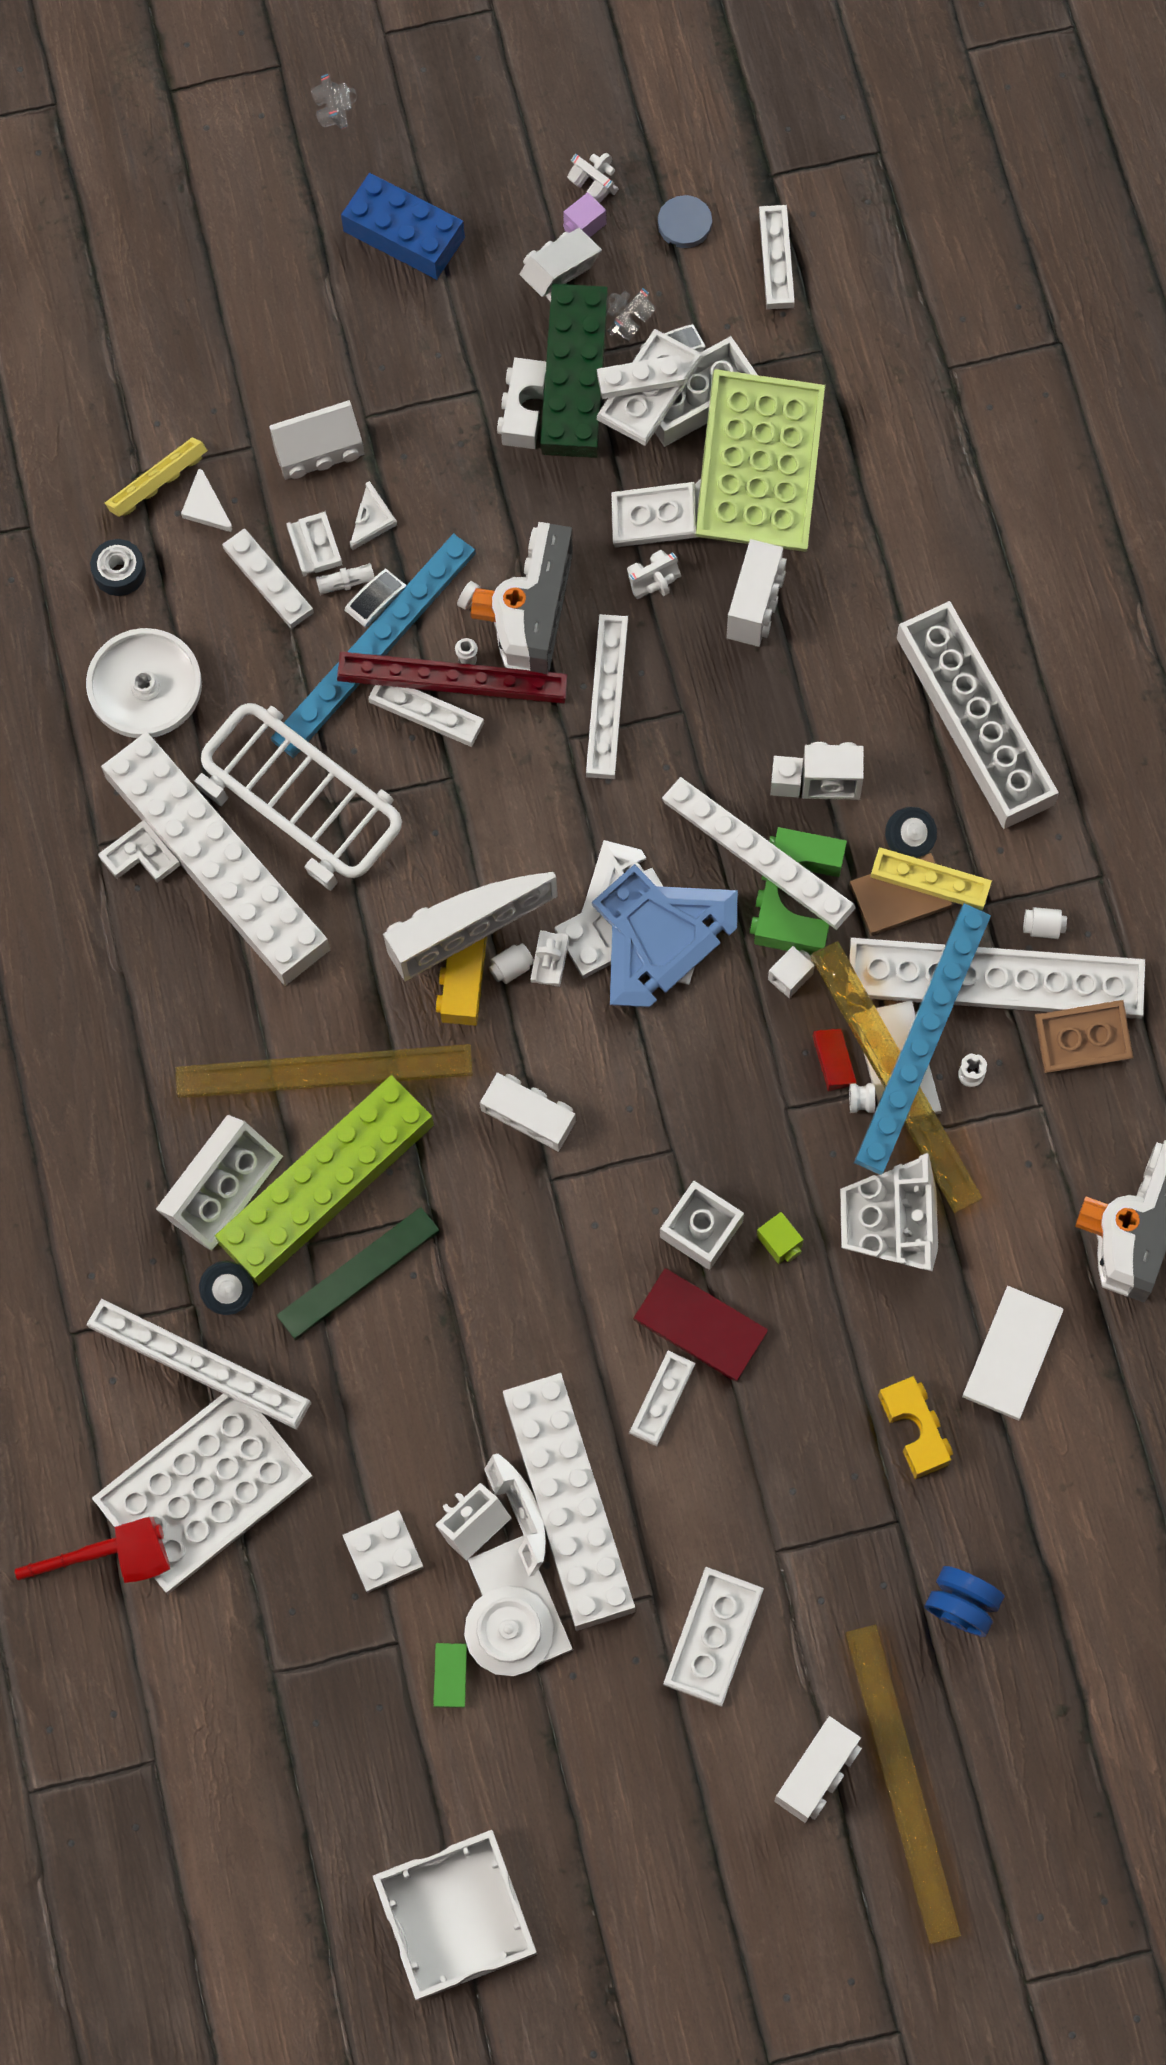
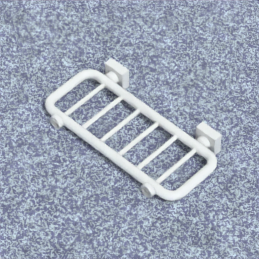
(329, 863)

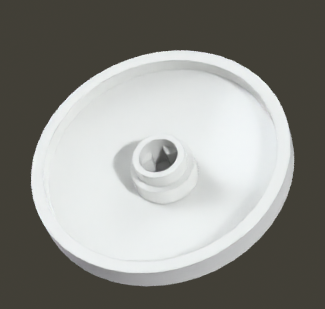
(138, 661)

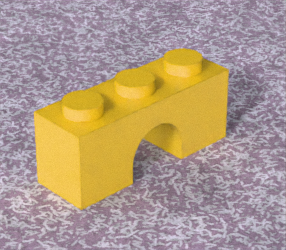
(907, 1401)

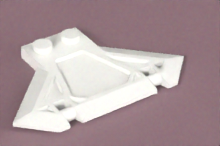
(589, 931)

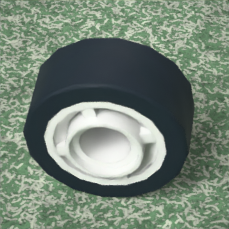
(115, 553)

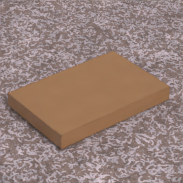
(891, 905)
(1083, 1036)

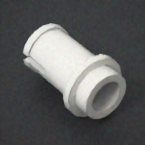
(466, 651)

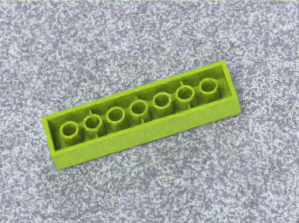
(325, 1180)

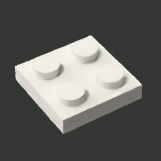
(383, 1551)

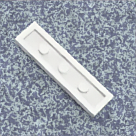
(776, 257)
(268, 578)
(428, 712)

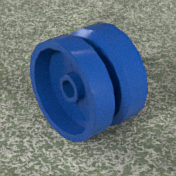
(964, 1601)

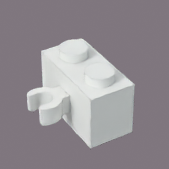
(472, 1520)

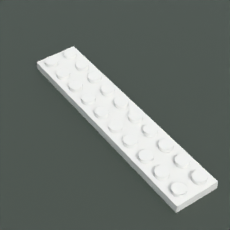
(1002, 976)

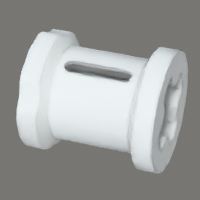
(972, 1079)

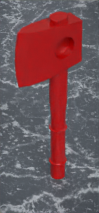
(138, 1550)

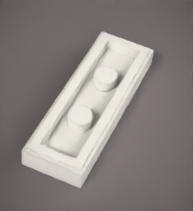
(662, 1398)

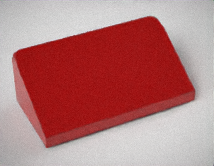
(834, 1058)

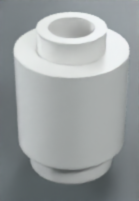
(1044, 922)
(511, 963)

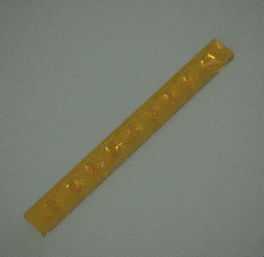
(882, 1054)
(323, 1071)
(903, 1785)

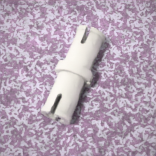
(345, 579)

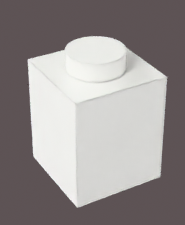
(786, 776)
(791, 971)

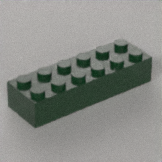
(571, 377)

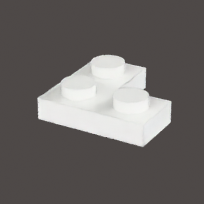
(140, 846)

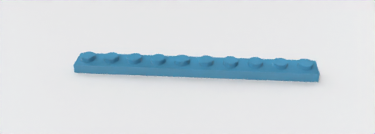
(380, 637)
(922, 1039)

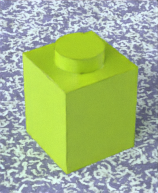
(780, 1238)

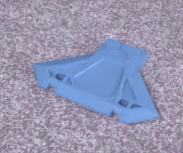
(659, 933)

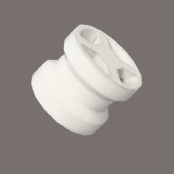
(862, 1097)

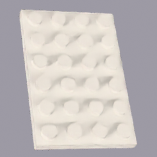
(206, 1485)

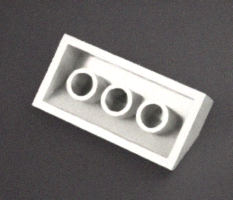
(219, 1181)

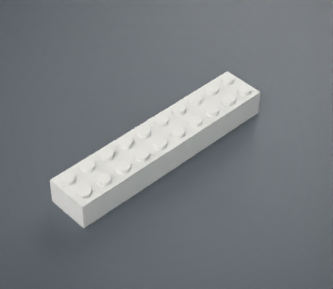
(216, 858)

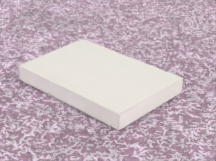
(654, 514)

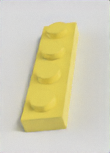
(149, 482)
(930, 878)

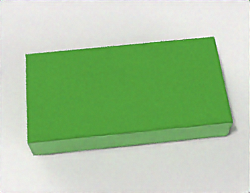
(450, 1675)

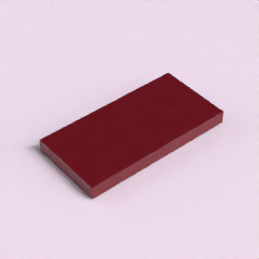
(700, 1325)

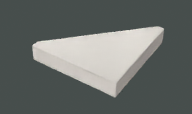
(204, 506)
(372, 518)

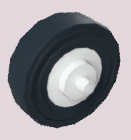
(911, 832)
(226, 1287)

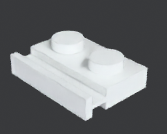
(314, 544)

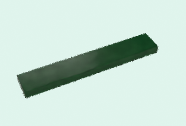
(358, 1273)

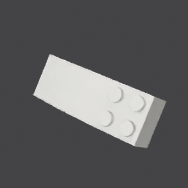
(463, 920)

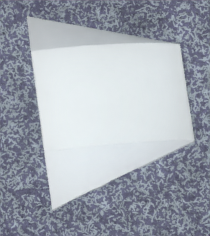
(893, 1215)

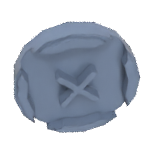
(684, 221)

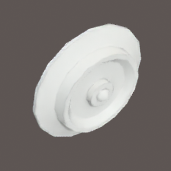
(509, 1631)

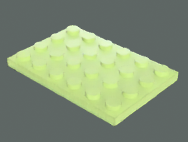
(759, 460)

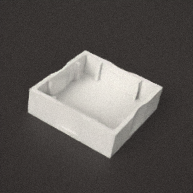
(454, 1915)

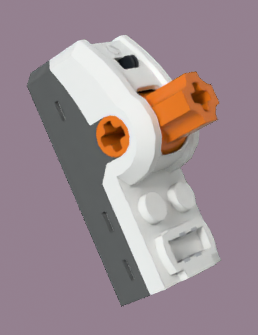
(530, 607)
(1131, 1255)

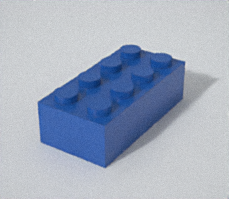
(403, 226)

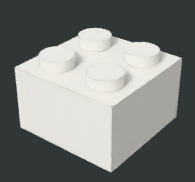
(832, 771)
(701, 1225)

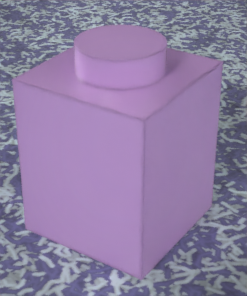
(586, 215)

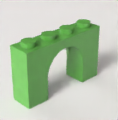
(776, 924)

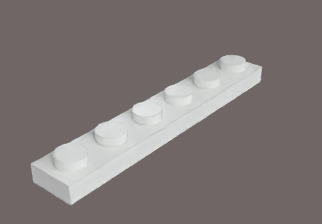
(607, 696)

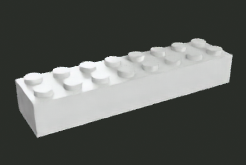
(977, 715)
(569, 1502)

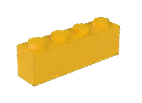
(462, 985)

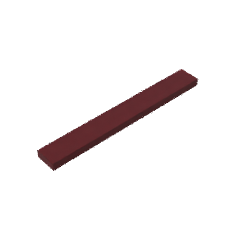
(451, 677)

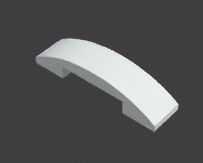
(507, 1480)

